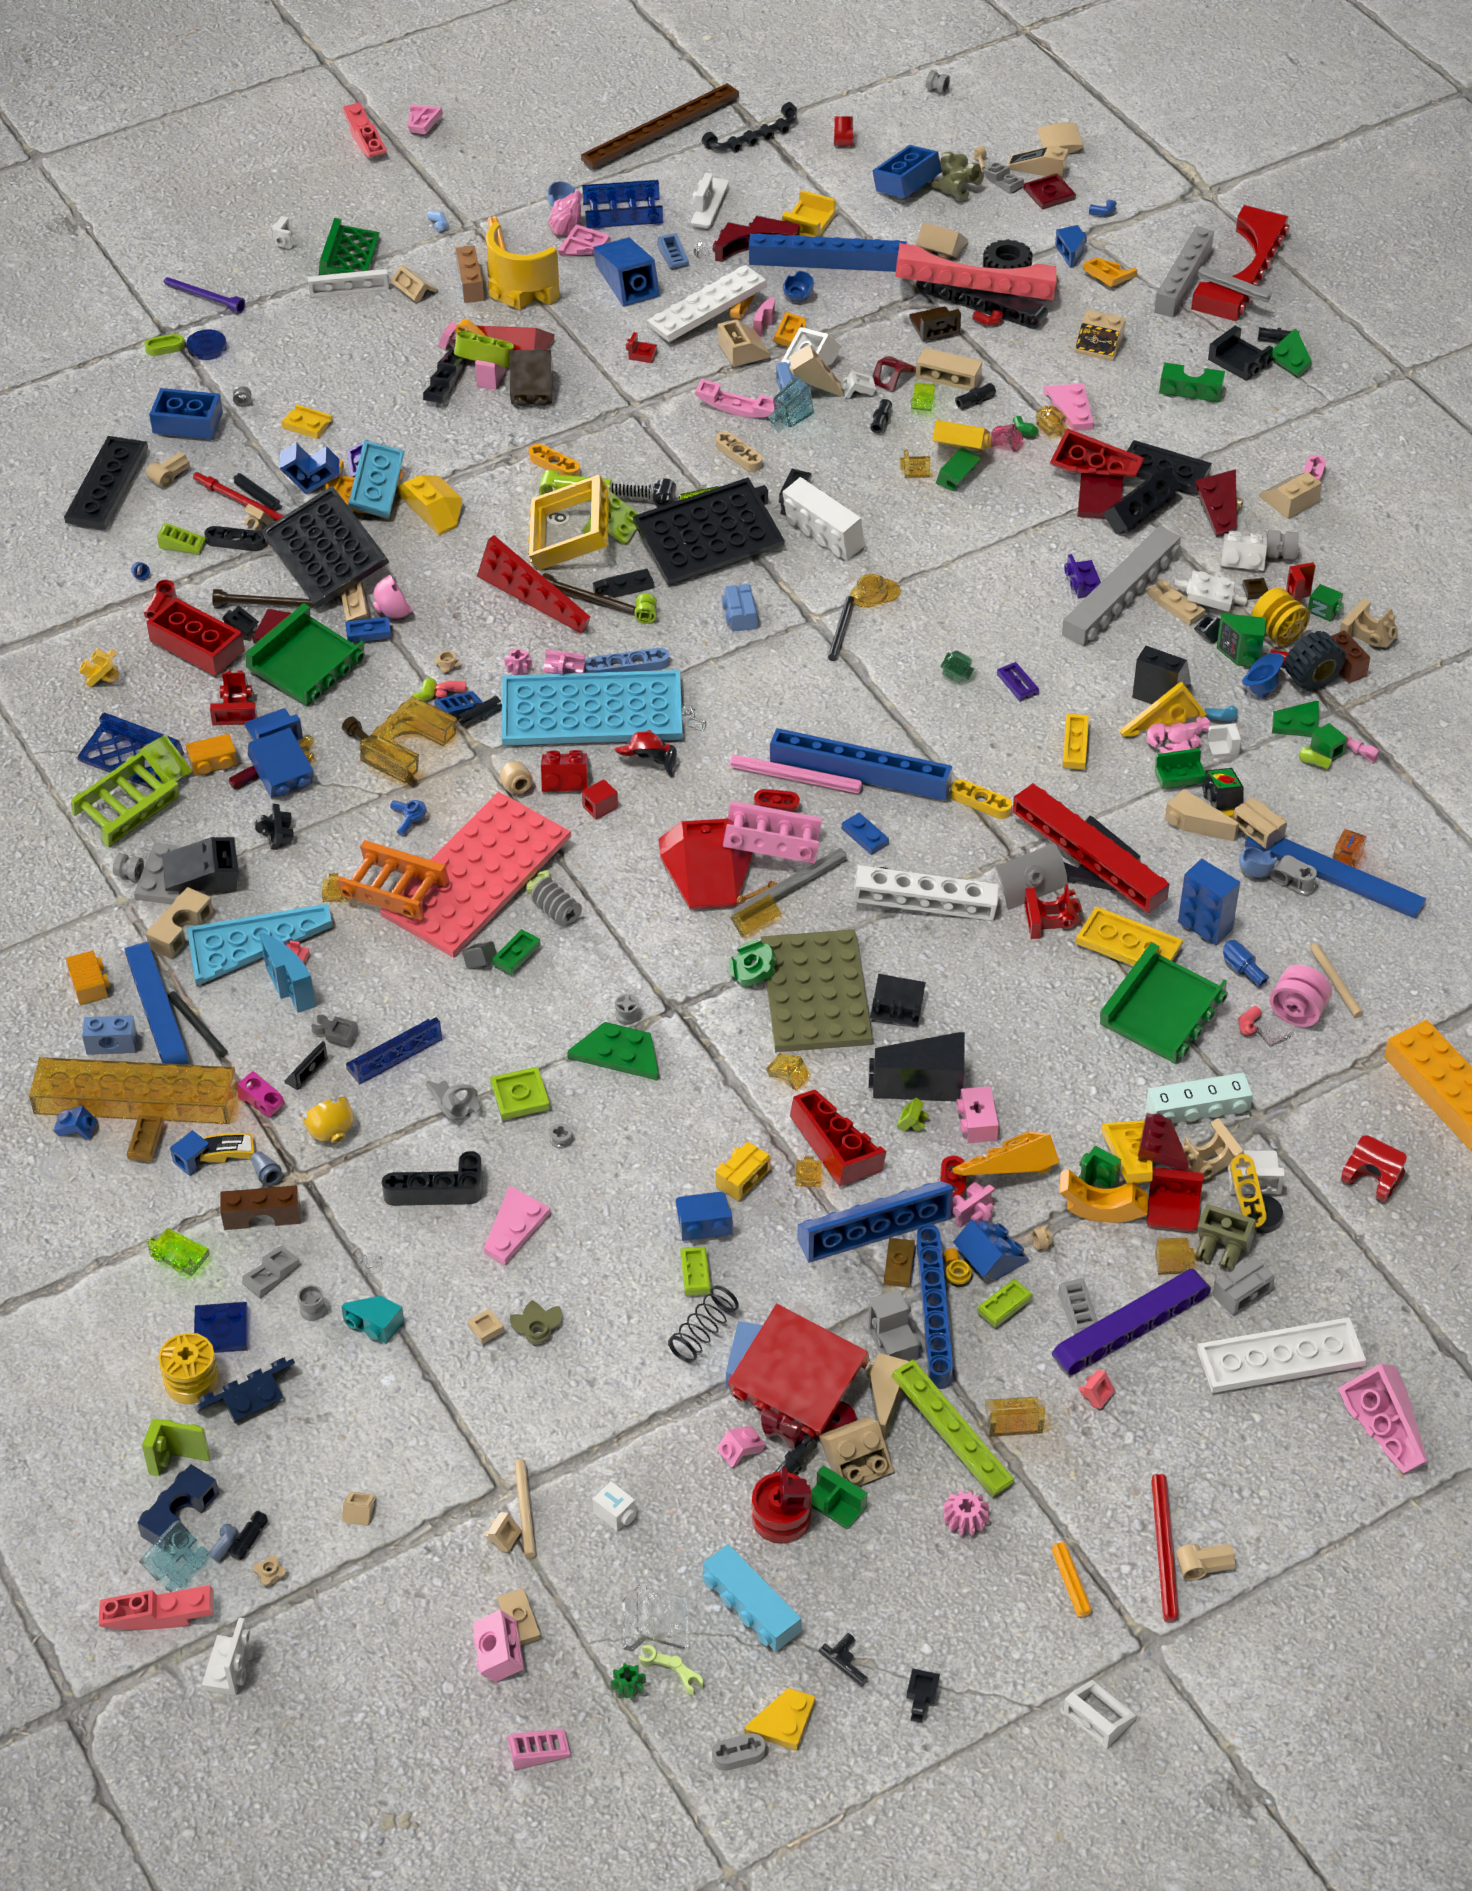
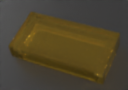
(755, 915)

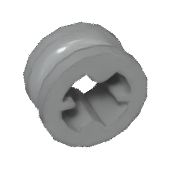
(242, 390)
(560, 1129)

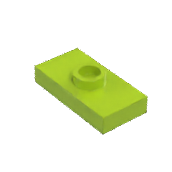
(695, 1271)
(1004, 1303)

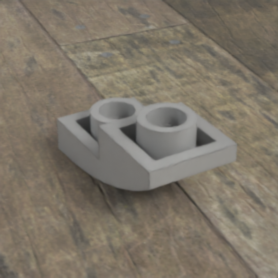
(1001, 177)

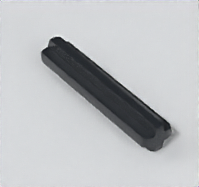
(256, 491)

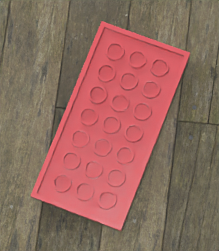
(485, 870)

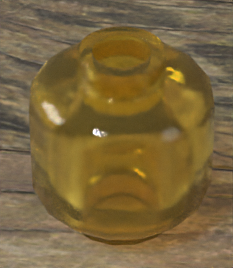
(1051, 420)

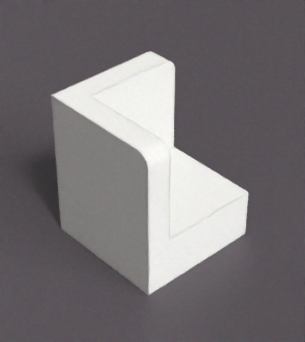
(1223, 740)

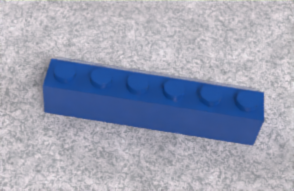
(875, 1220)

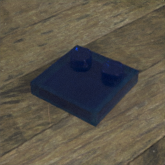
(223, 1325)

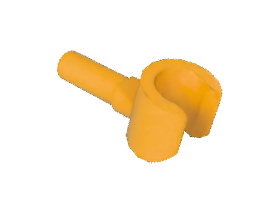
(950, 1255)

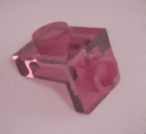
(1007, 434)

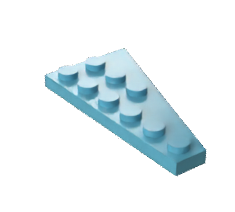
(236, 942)

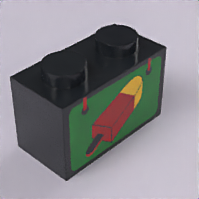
(1223, 788)

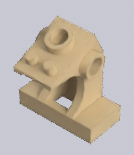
(1366, 628)
(1221, 1144)

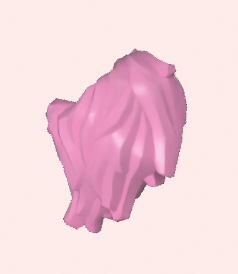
(566, 214)

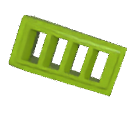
(173, 538)

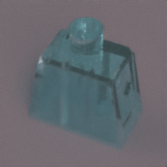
(792, 404)

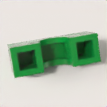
(1177, 383)

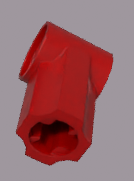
(164, 594)

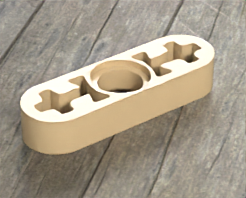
(749, 459)

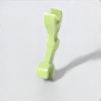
(674, 1663)

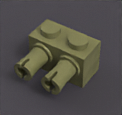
(1226, 1229)

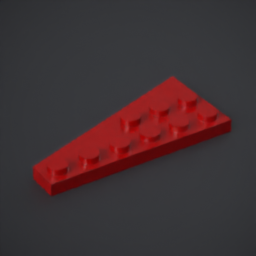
(517, 578)

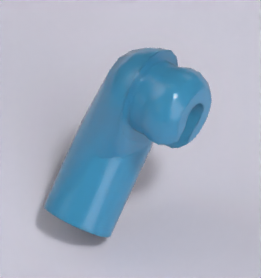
(1228, 714)

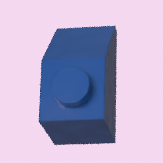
(1070, 243)

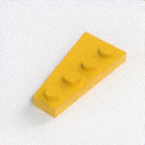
(1124, 1143)

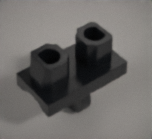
(273, 826)

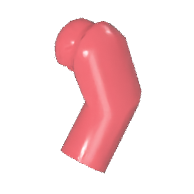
(450, 686)

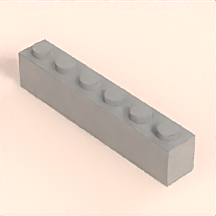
(1184, 271)

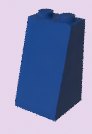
(627, 270)

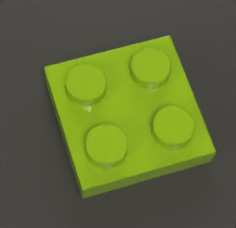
(519, 1093)

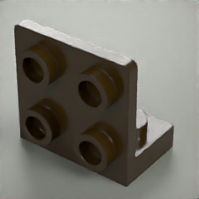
(936, 322)

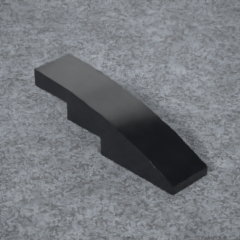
(445, 378)

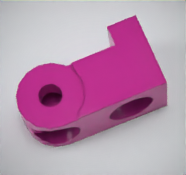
(260, 1094)

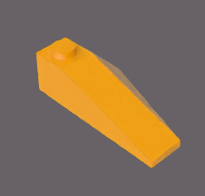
(1022, 1153)

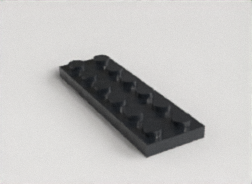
(106, 482)

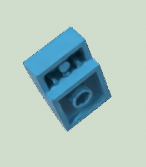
(288, 973)

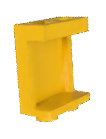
(812, 213)

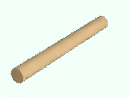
(1336, 980)
(525, 1510)

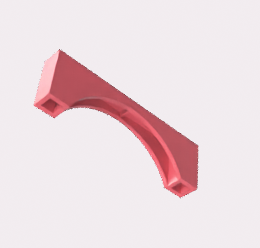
(1030, 281)

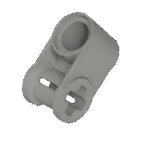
(1294, 873)

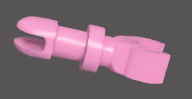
(1366, 751)

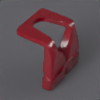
(900, 367)
(774, 1425)

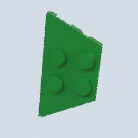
(617, 1049)

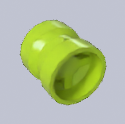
(645, 608)

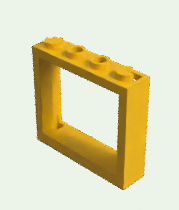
(560, 499)

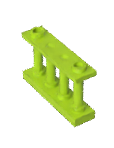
(129, 817)

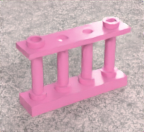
(772, 832)

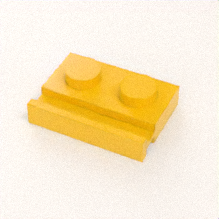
(307, 421)

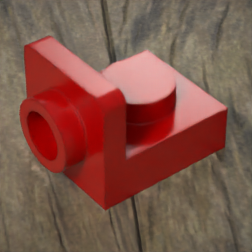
(640, 350)

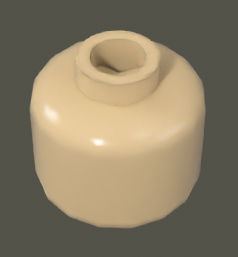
(516, 778)

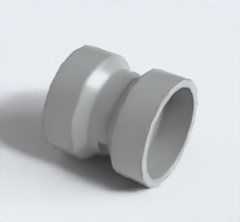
(937, 81)
(128, 866)
(311, 1302)

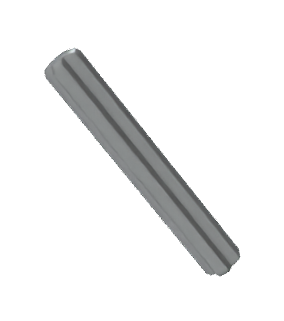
(1234, 284)

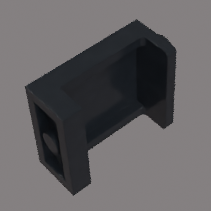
(1238, 355)

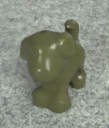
(956, 175)

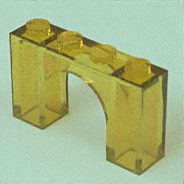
(411, 718)

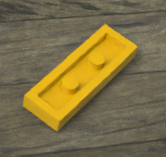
(1075, 741)

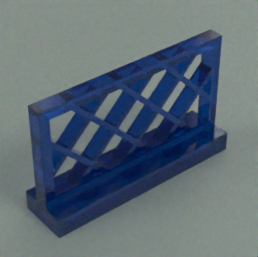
(123, 731)

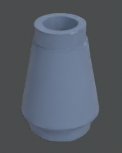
(266, 1169)

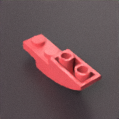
(363, 131)
(153, 1611)

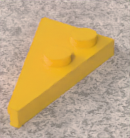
(1171, 708)

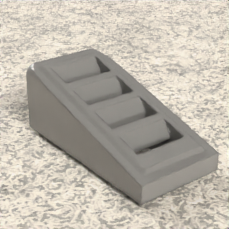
(1075, 1291)

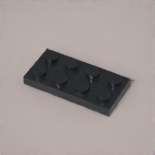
(1184, 467)

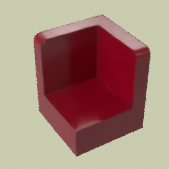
(794, 1493)

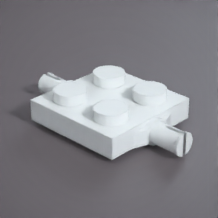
(1210, 590)

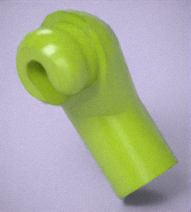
(428, 690)
(1307, 755)

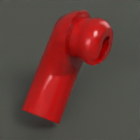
(986, 320)

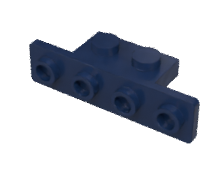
(251, 1395)

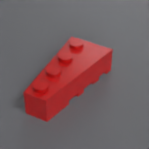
(835, 1140)

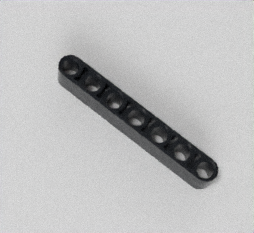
(1014, 308)

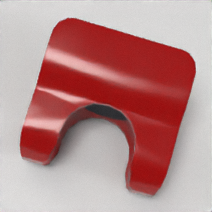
(1377, 1160)

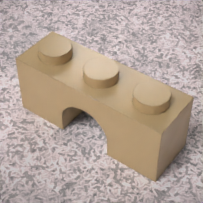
(166, 934)

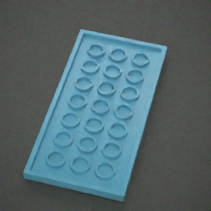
(590, 707)

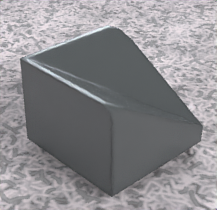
(479, 954)

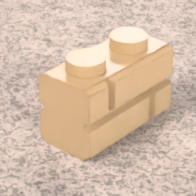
(1260, 822)

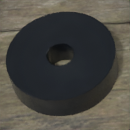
(1273, 1214)

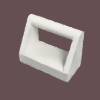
(1091, 1720)

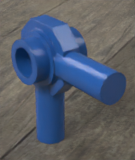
(413, 812)

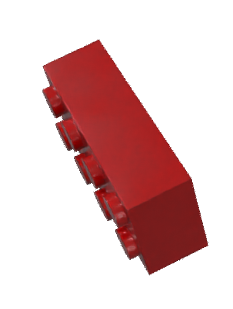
(195, 636)

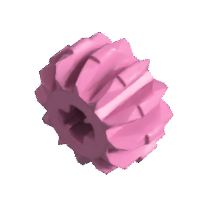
(966, 1512)

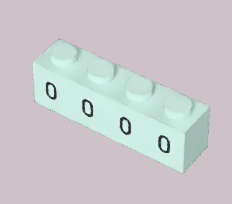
(1201, 1098)

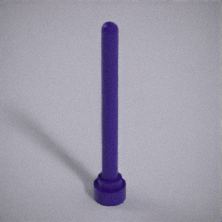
(235, 303)

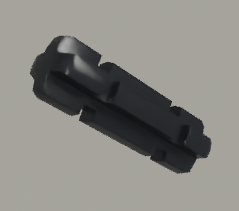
(248, 1535)

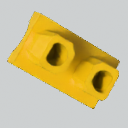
(102, 669)

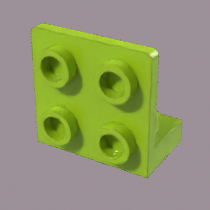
(620, 520)
(173, 1438)

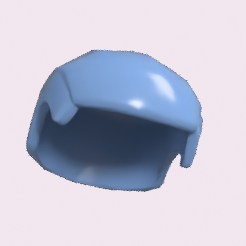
(559, 190)
(1256, 862)

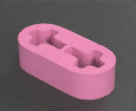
(1317, 471)

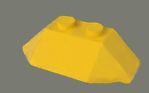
(432, 501)

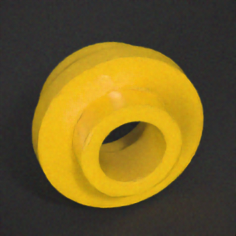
(958, 1266)

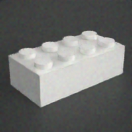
(823, 519)

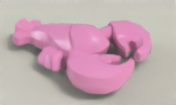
(1179, 734)

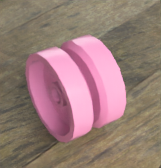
(1301, 995)

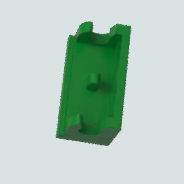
(957, 468)

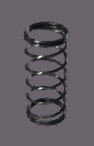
(723, 1307)

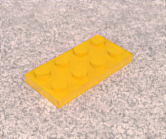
(1123, 937)

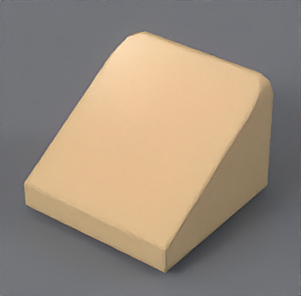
(358, 1508)

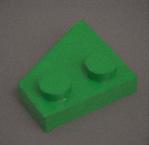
(1296, 720)

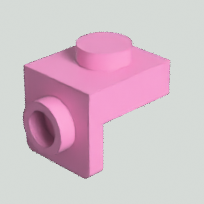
(739, 1443)

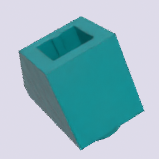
(374, 1316)

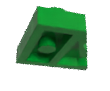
(1292, 354)

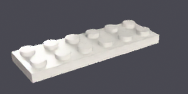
(707, 303)
(1281, 1355)

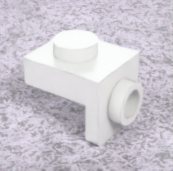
(281, 233)

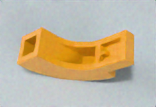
(1103, 1205)

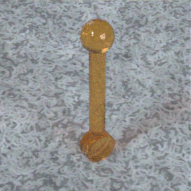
(741, 899)

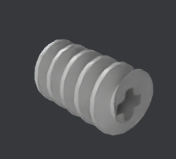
(555, 902)

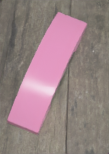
(733, 403)

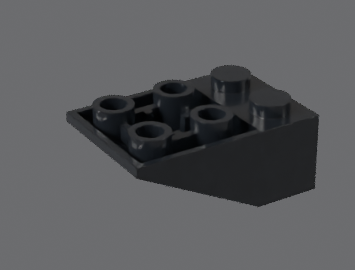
(202, 866)

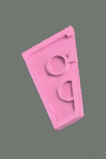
(1073, 403)
(514, 1225)

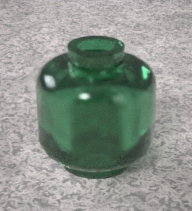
(957, 666)

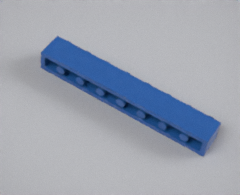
(824, 252)
(861, 763)

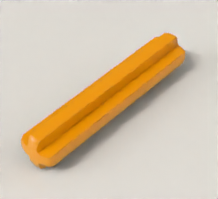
(1071, 1579)

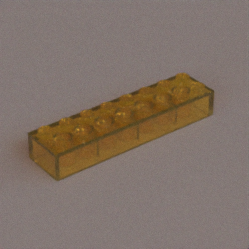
(135, 1089)

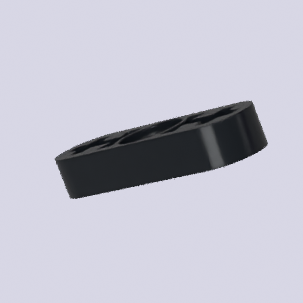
(249, 539)

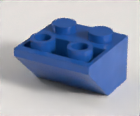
(990, 1249)

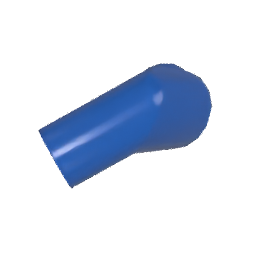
(1103, 210)

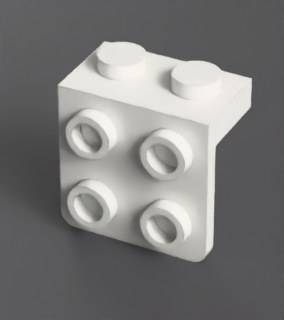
(1244, 551)

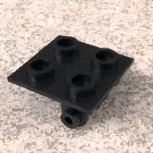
(897, 1000)

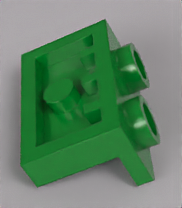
(1100, 1169)

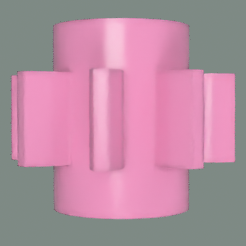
(518, 662)

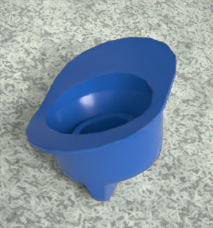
(1263, 674)

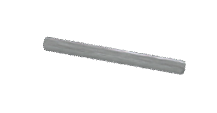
(798, 879)

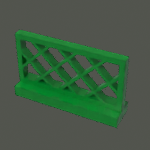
(333, 248)

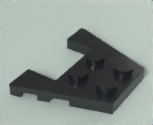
(1082, 873)

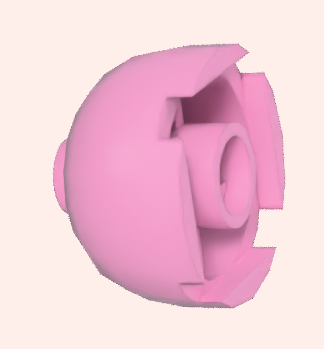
(390, 599)

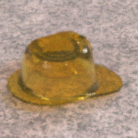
(874, 590)

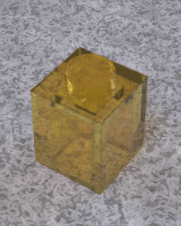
(1173, 1256)

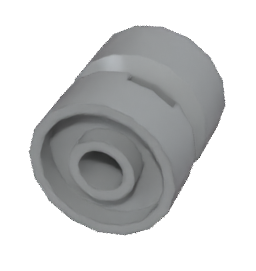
(1289, 547)

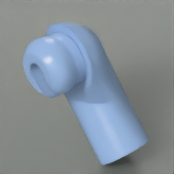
(441, 223)

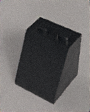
(1157, 674)

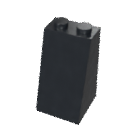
(919, 1069)

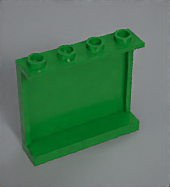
(303, 656)
(1162, 1005)

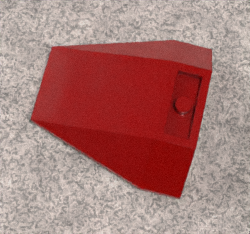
(701, 865)

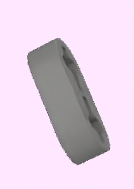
(738, 1751)

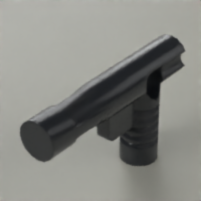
(844, 1658)

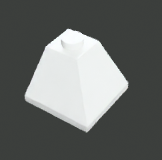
(821, 342)

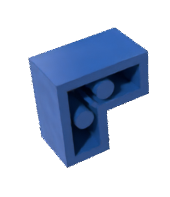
(309, 470)

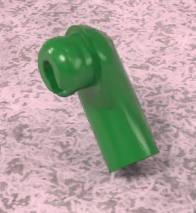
(1026, 429)

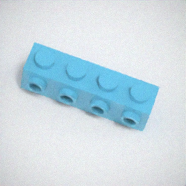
(751, 1598)

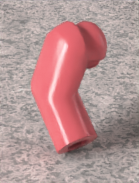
(1246, 1020)

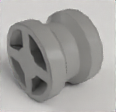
(627, 1009)

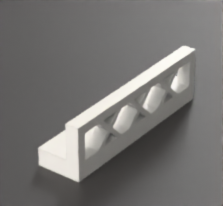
(348, 283)

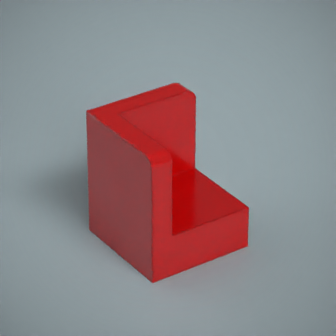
(600, 799)

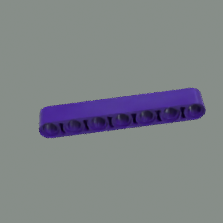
(1131, 1322)

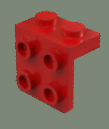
(564, 771)
(1174, 1199)

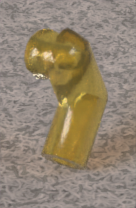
(305, 745)

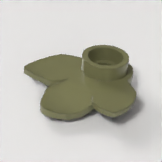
(536, 1320)

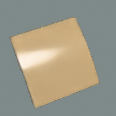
(1062, 135)

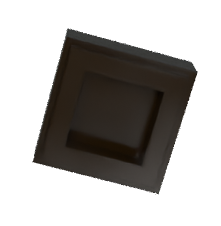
(1254, 588)

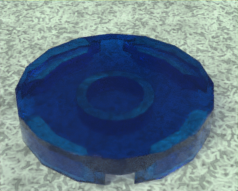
(206, 344)

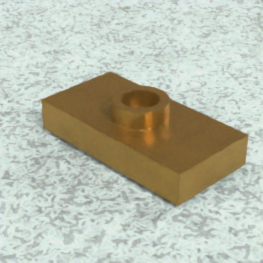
(145, 1138)
(899, 1262)

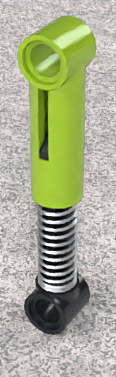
(661, 492)

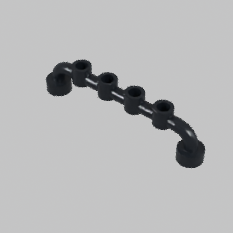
(788, 110)

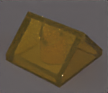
(1015, 1416)

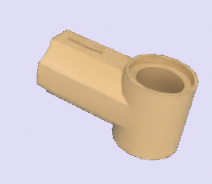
(164, 473)
(1198, 1561)

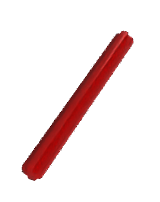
(1164, 1548)

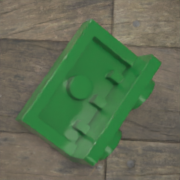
(1179, 768)

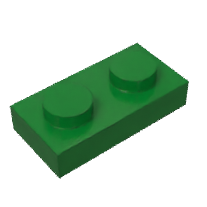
(516, 951)

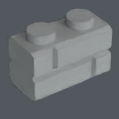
(1243, 1285)

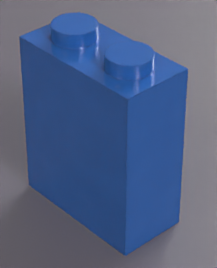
(280, 762)

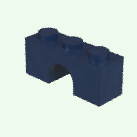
(190, 1489)

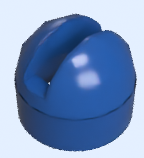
(144, 570)

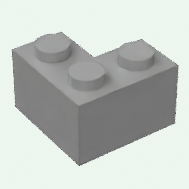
(891, 1326)

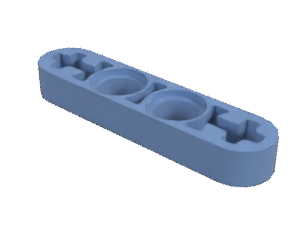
(627, 659)

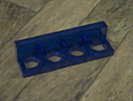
(395, 1050)

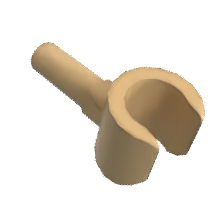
(979, 155)

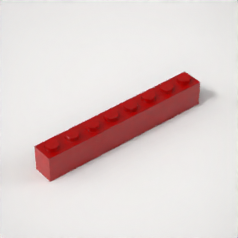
(1091, 848)

